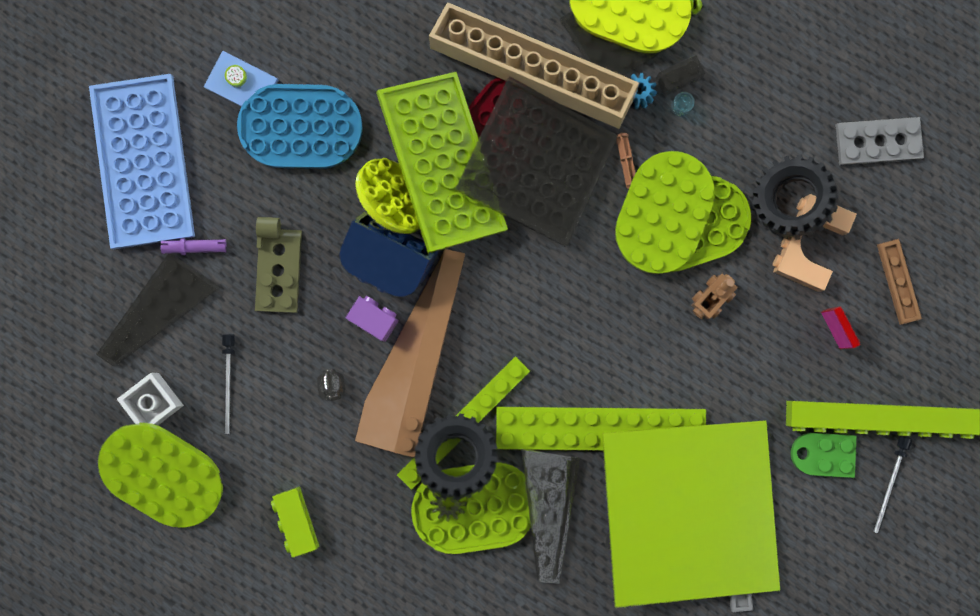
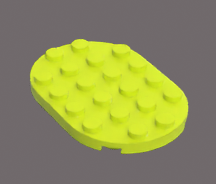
(634, 24)

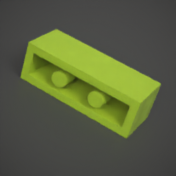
(295, 522)

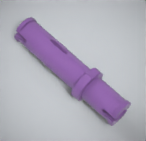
(193, 246)

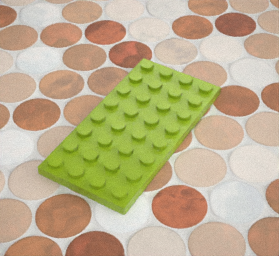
(433, 144)

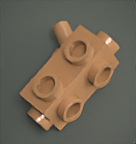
(719, 290)

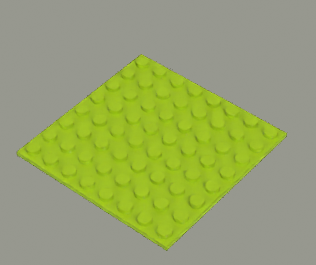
(690, 512)

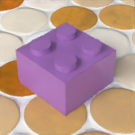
(372, 319)

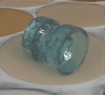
(685, 101)

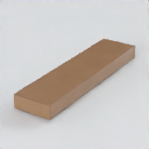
(899, 281)

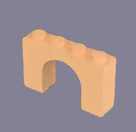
(793, 263)

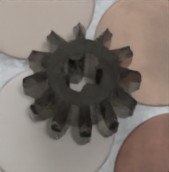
(447, 511)

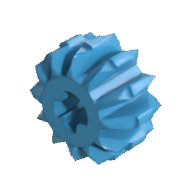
(647, 88)

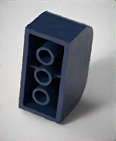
(385, 258)

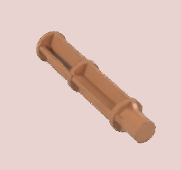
(626, 158)

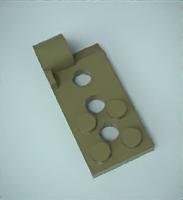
(268, 237)

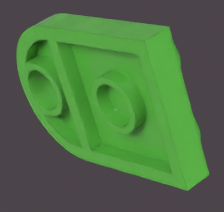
(826, 454)

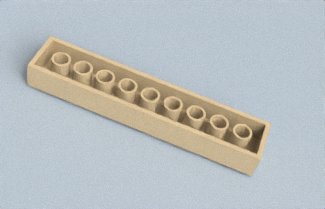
(534, 63)

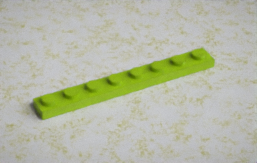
(477, 408)

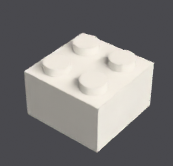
(150, 400)

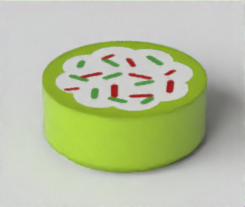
(235, 75)

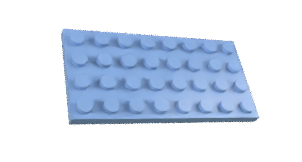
(141, 161)

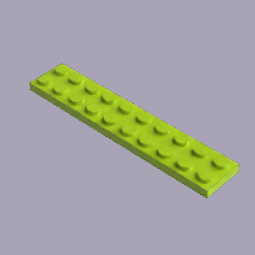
(581, 427)

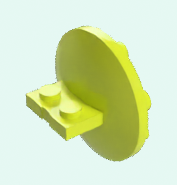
(386, 196)

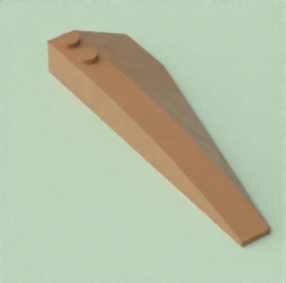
(401, 394)

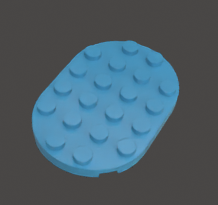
(299, 126)

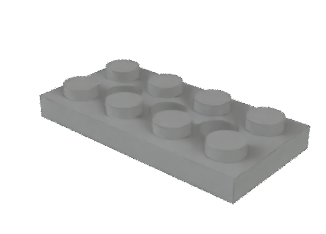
(888, 129)

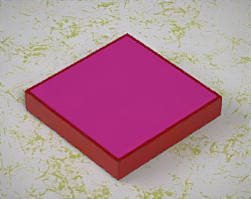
(840, 328)

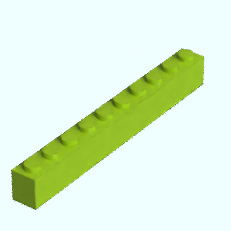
(883, 419)

